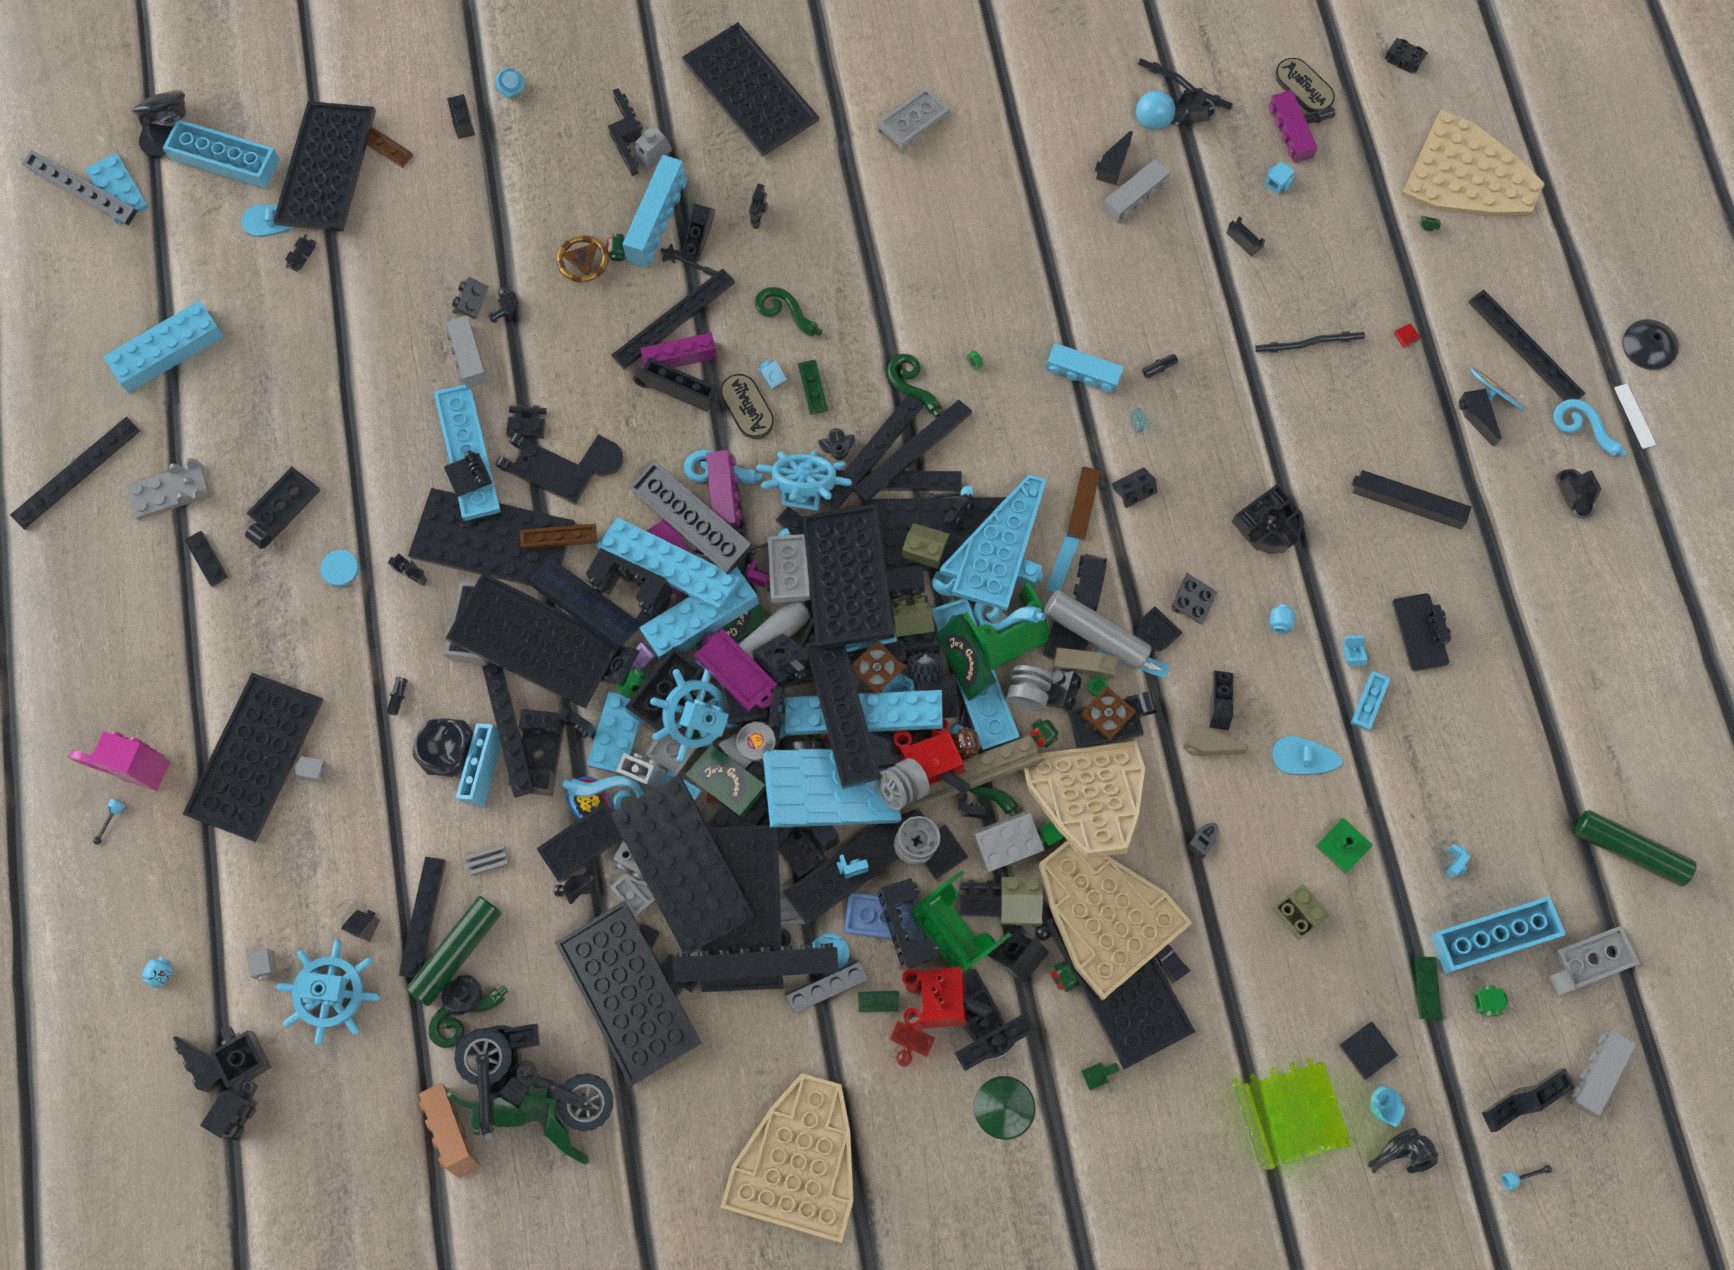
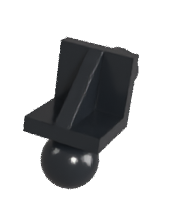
(507, 303)
(575, 886)

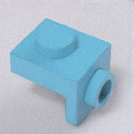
(771, 373)
(1354, 650)
(1458, 866)

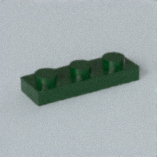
(812, 387)
(1427, 988)

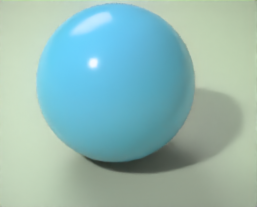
(1155, 110)

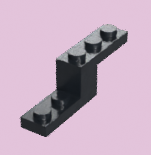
(625, 131)
(1528, 1100)

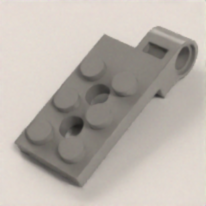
(1580, 971)

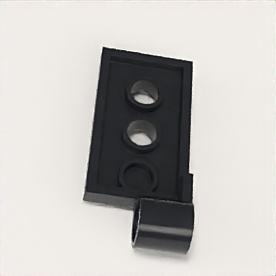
(272, 520)
(1143, 704)

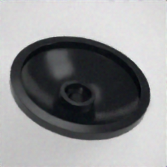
(1644, 350)

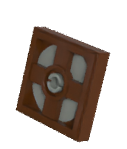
(877, 667)
(1108, 713)

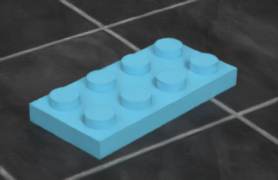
(115, 179)
(614, 735)

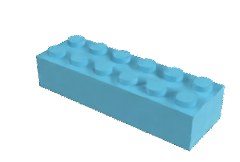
(221, 153)
(654, 211)
(163, 346)
(693, 620)
(1497, 935)

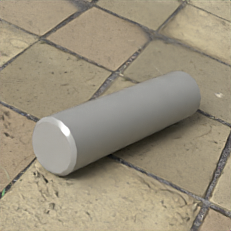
(784, 621)
(1097, 629)

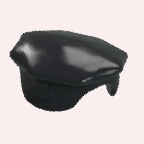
(163, 107)
(442, 746)

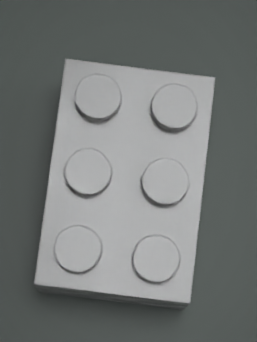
(1007, 841)

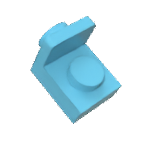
(855, 868)

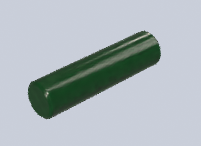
(1635, 848)
(453, 951)

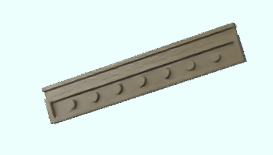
(984, 769)

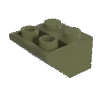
(912, 615)
(1301, 912)

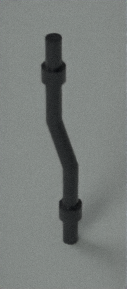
(1156, 68)
(1274, 347)

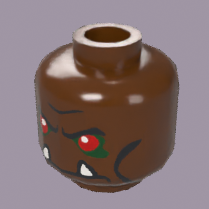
(967, 742)

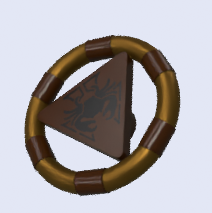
(582, 258)

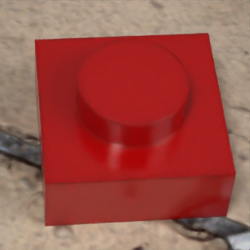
(1407, 335)

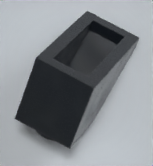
(361, 924)

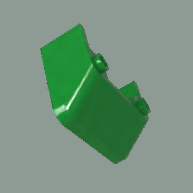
(1014, 642)
(945, 926)

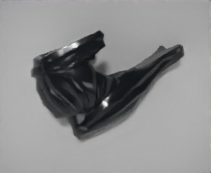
(1408, 1145)

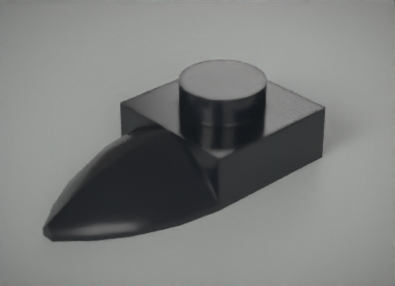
(1203, 840)

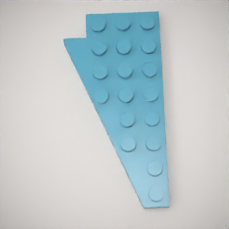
(992, 556)

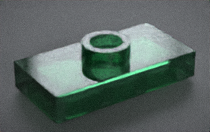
(878, 1001)

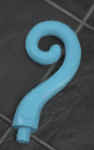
(1608, 444)
(745, 476)
(1029, 614)
(584, 789)

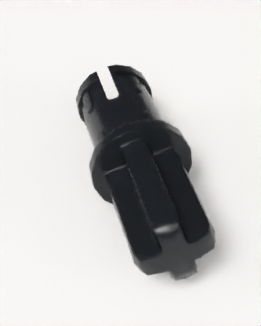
(1319, 115)
(1159, 366)
(397, 696)

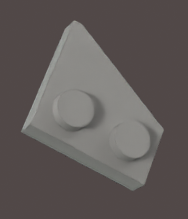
(634, 892)

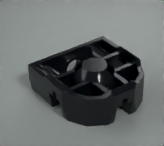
(1272, 542)

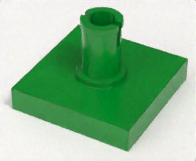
(1344, 845)

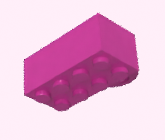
(125, 759)

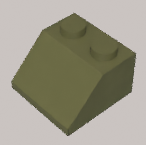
(925, 545)
(1021, 901)

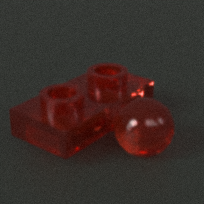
(911, 1041)

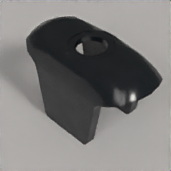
(1193, 108)
(1579, 491)

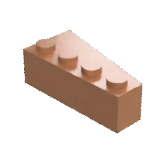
(447, 1131)

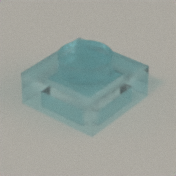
(1139, 420)

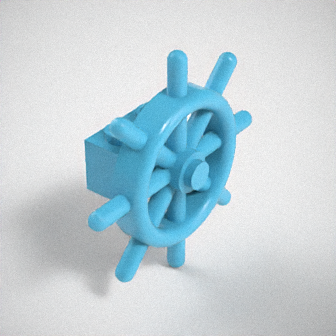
(803, 479)
(706, 717)
(329, 990)

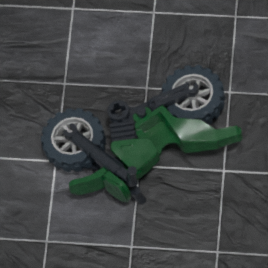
(534, 1092)

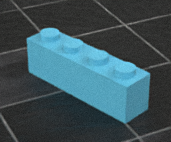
(1084, 368)
(479, 765)

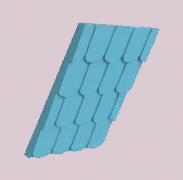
(808, 792)

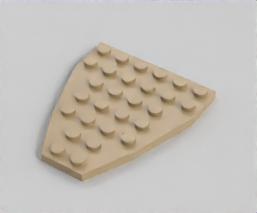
(1470, 172)
(1091, 795)
(1107, 916)
(798, 1163)

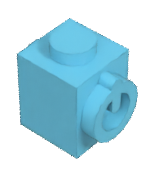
(1280, 178)
(1030, 573)

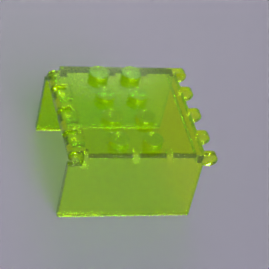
(1292, 1114)

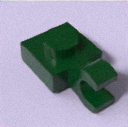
(1096, 1075)

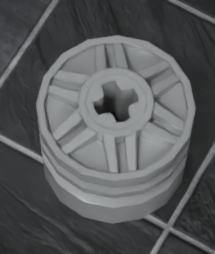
(1029, 688)
(903, 784)
(923, 831)

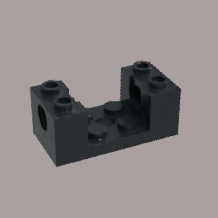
(607, 570)
(543, 733)
(896, 896)

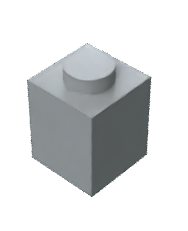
(311, 769)
(261, 964)

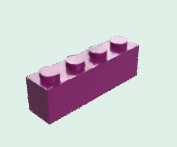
(1292, 126)
(682, 351)
(723, 486)

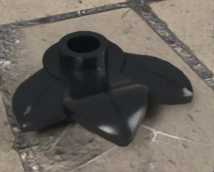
(837, 444)

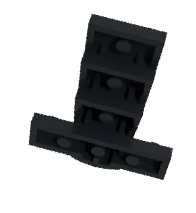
(990, 1035)
(518, 1038)

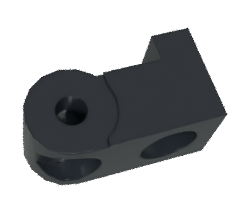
(1171, 964)

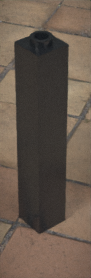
(1411, 499)

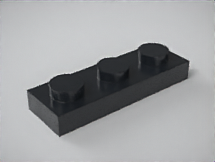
(206, 558)

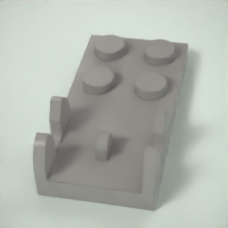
(912, 118)
(169, 489)
(788, 568)

